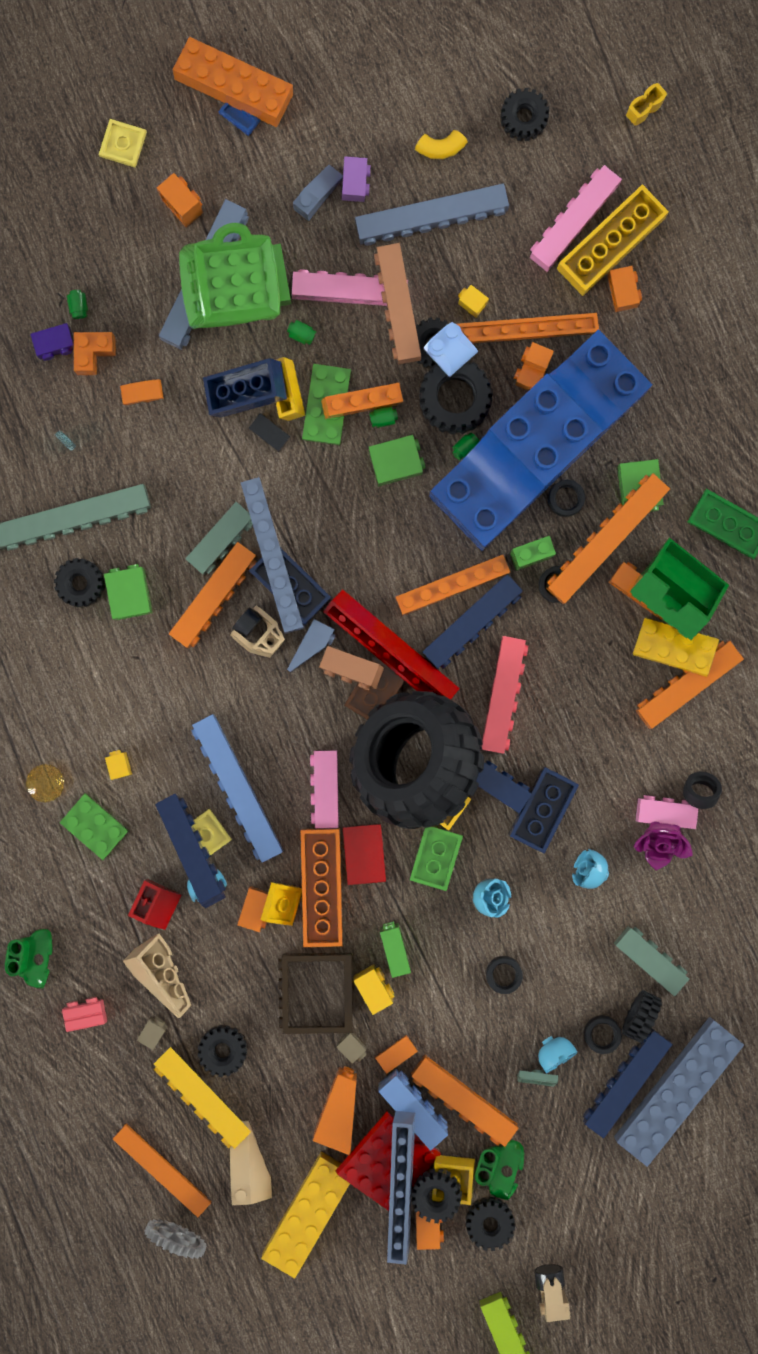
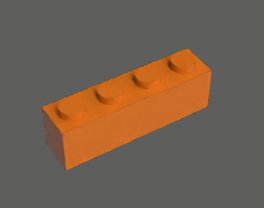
(362, 400)
(624, 580)

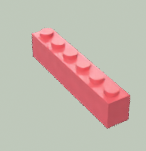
(503, 694)

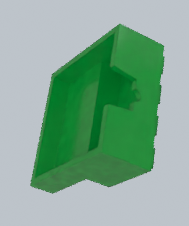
(680, 589)

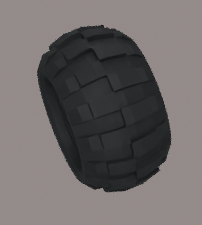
(450, 771)

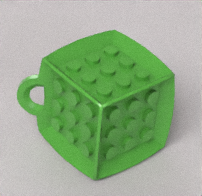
(229, 279)

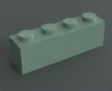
(220, 538)
(650, 960)

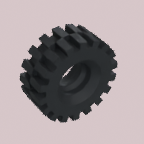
(529, 101)
(424, 331)
(76, 568)
(641, 1016)
(219, 1065)
(433, 1209)
(486, 1209)

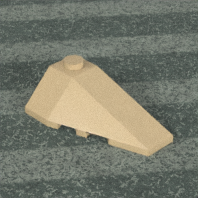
(155, 970)
(248, 1172)

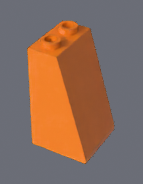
(336, 1118)

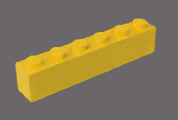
(205, 1101)

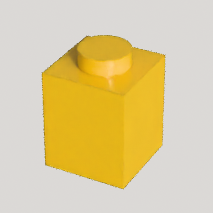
(472, 300)
(118, 765)

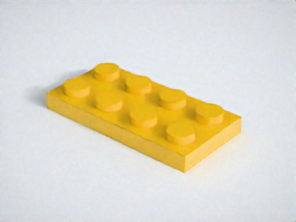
(667, 646)

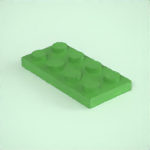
(324, 382)

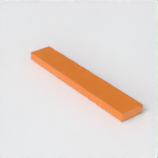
(162, 1170)

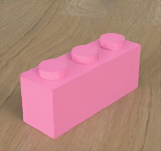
(666, 812)

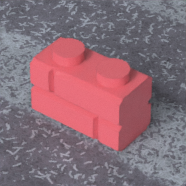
(84, 1015)

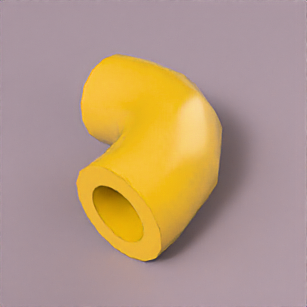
(441, 148)

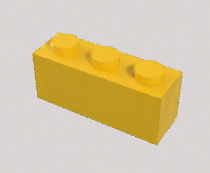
(293, 405)

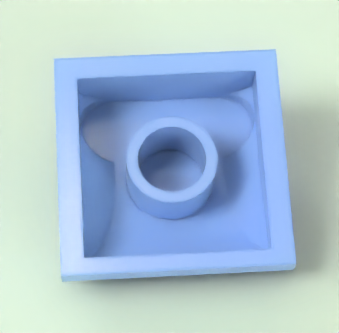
(450, 348)

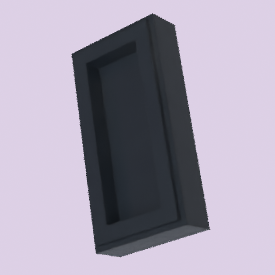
(269, 432)

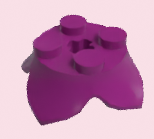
(661, 843)

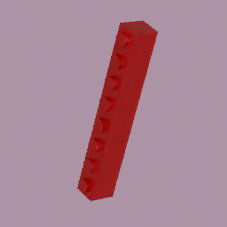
(388, 646)

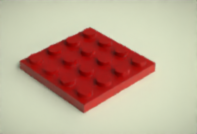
(370, 1162)

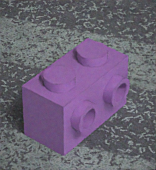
(354, 179)

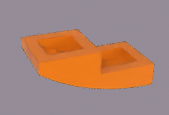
(141, 392)

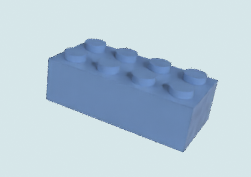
(408, 1098)

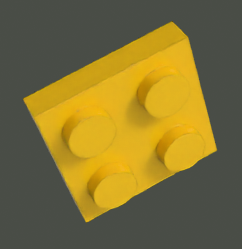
(281, 904)

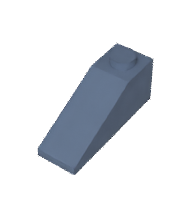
(317, 192)
(315, 640)

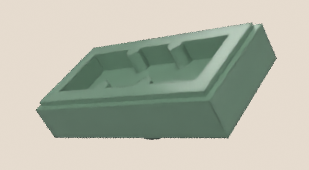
(537, 1077)

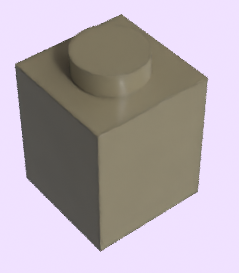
(152, 1032)
(352, 1047)

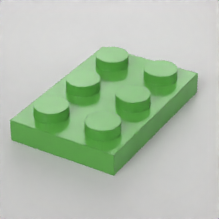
(94, 826)
(436, 858)

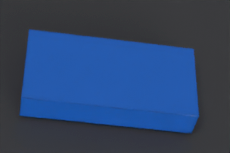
(241, 119)

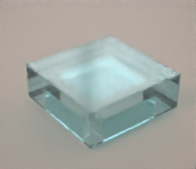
(65, 440)

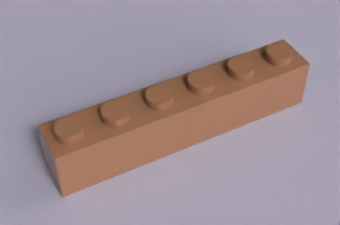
(398, 302)

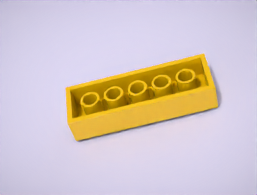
(612, 240)
(306, 1216)

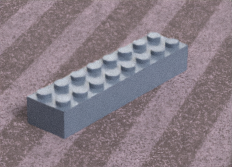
(678, 1091)

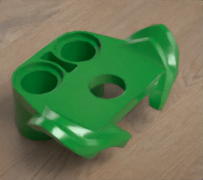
(38, 943)
(498, 1184)

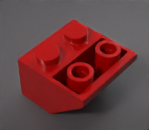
(154, 904)

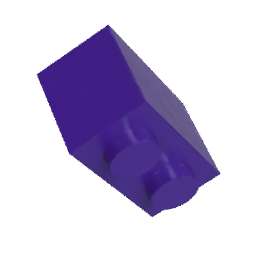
(53, 342)

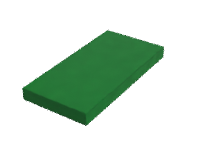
(726, 523)

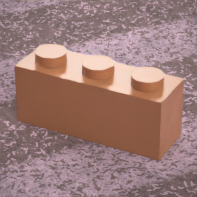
(351, 668)

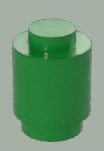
(77, 304)
(301, 332)
(383, 417)
(465, 445)

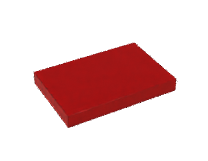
(364, 854)

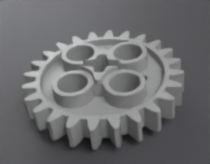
(175, 1238)

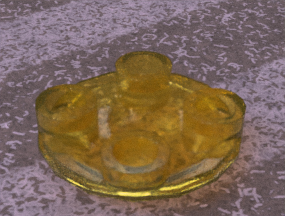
(45, 783)

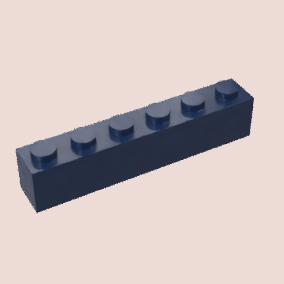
(472, 621)
(190, 850)
(626, 1083)

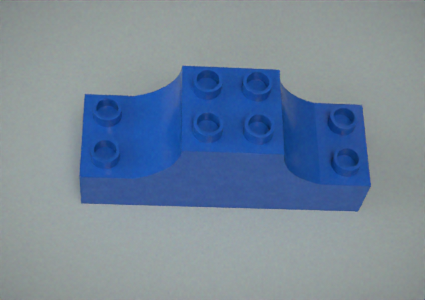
(539, 439)

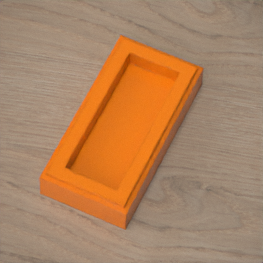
(396, 1054)

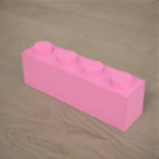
(325, 789)

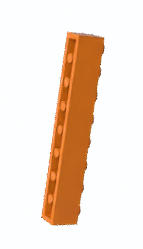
(611, 534)

